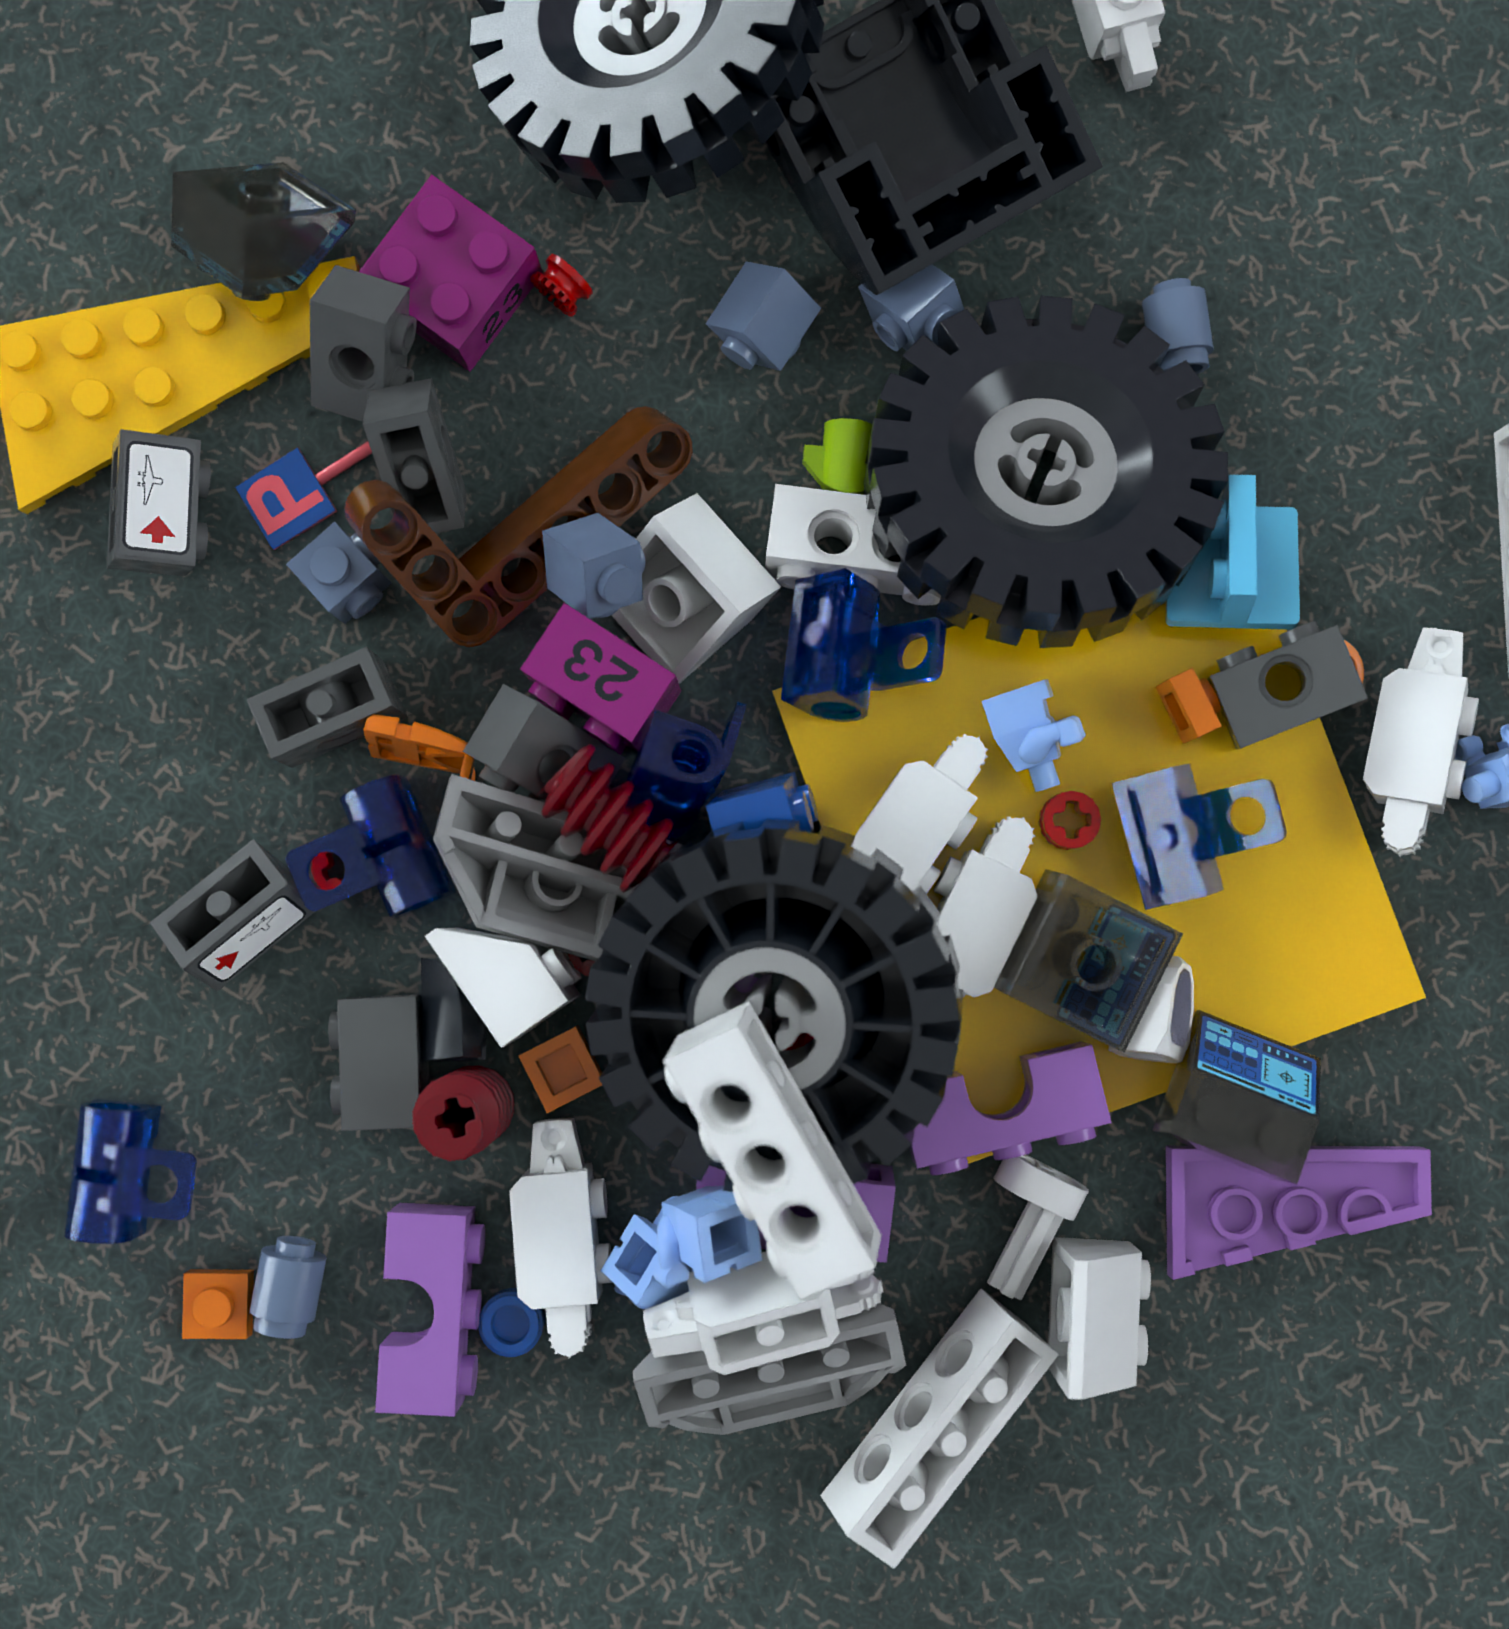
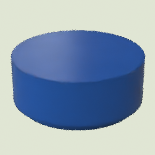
(509, 1324)

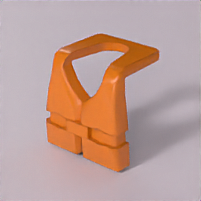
(417, 745)

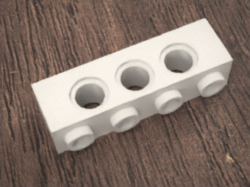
(809, 514)
(740, 1053)
(937, 1428)

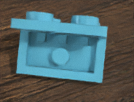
(1245, 568)

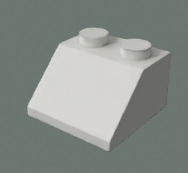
(695, 587)
(506, 978)
(1097, 1315)

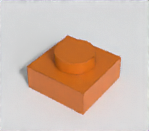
(1190, 704)
(562, 1069)
(217, 1304)

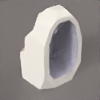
(1167, 1022)

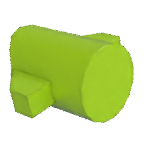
(842, 458)

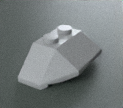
(523, 872)
(696, 1399)

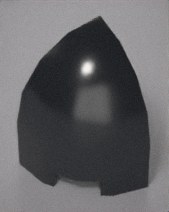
(449, 1022)

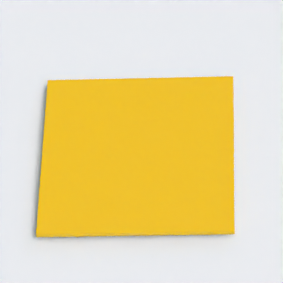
(1285, 948)

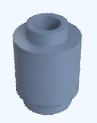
(1181, 319)
(287, 1287)

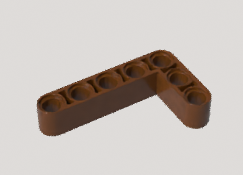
(520, 534)

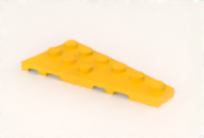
(136, 368)

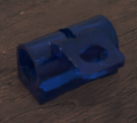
(843, 651)
(681, 767)
(1181, 833)
(381, 848)
(113, 1173)

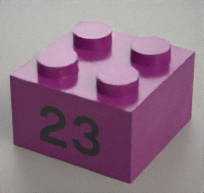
(460, 270)
(600, 678)

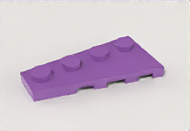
(1231, 1213)

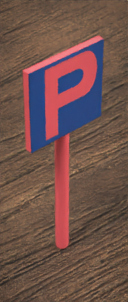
(290, 496)

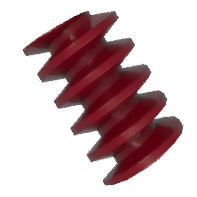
(607, 818)
(459, 1136)

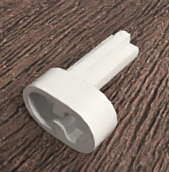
(1050, 1200)

